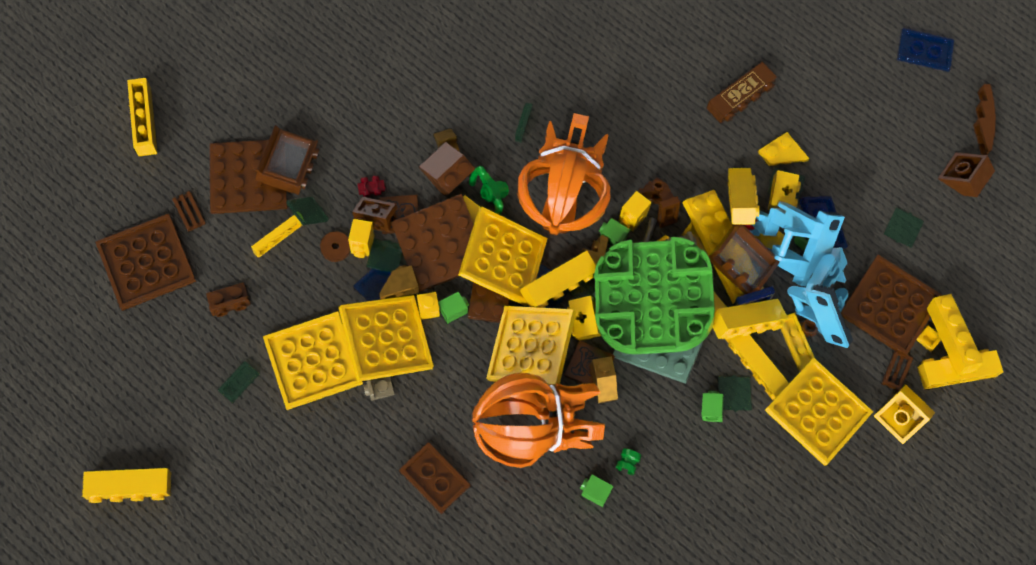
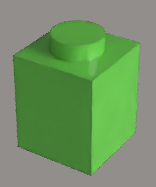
(614, 231)
(453, 307)
(712, 406)
(596, 490)

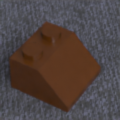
(446, 168)
(967, 173)

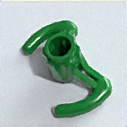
(491, 189)

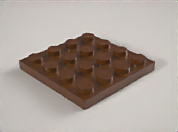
(234, 179)
(435, 241)
(145, 262)
(890, 305)

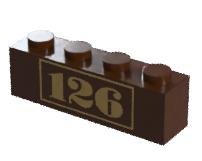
(742, 92)

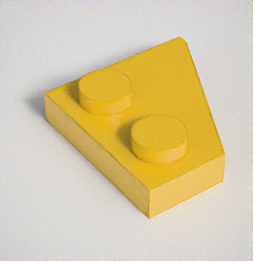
(783, 151)

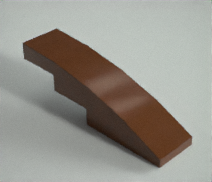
(985, 125)

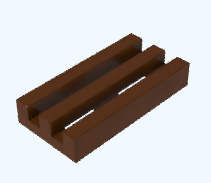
(182, 198)
(890, 384)

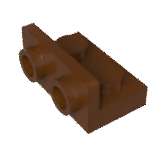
(375, 211)
(228, 299)

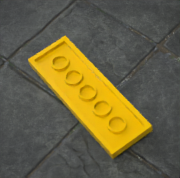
(711, 225)

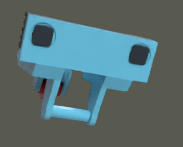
(820, 230)
(823, 302)

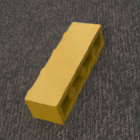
(142, 117)
(742, 196)
(558, 280)
(749, 319)
(954, 334)
(942, 372)
(126, 484)

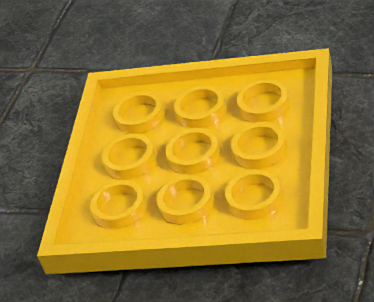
(502, 255)
(385, 337)
(532, 343)
(311, 360)
(819, 411)

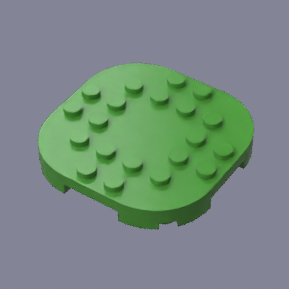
(654, 296)

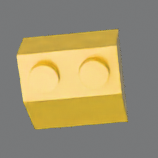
(904, 414)

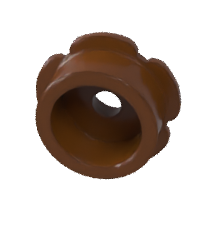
(808, 323)

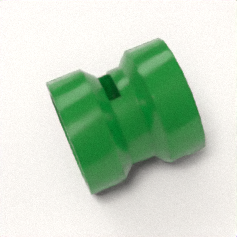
(628, 461)

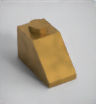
(400, 283)
(605, 379)

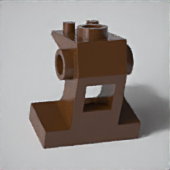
(667, 203)

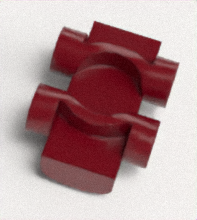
(374, 187)

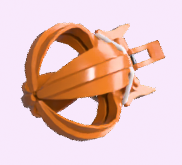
(567, 168)
(526, 444)

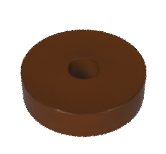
(338, 254)

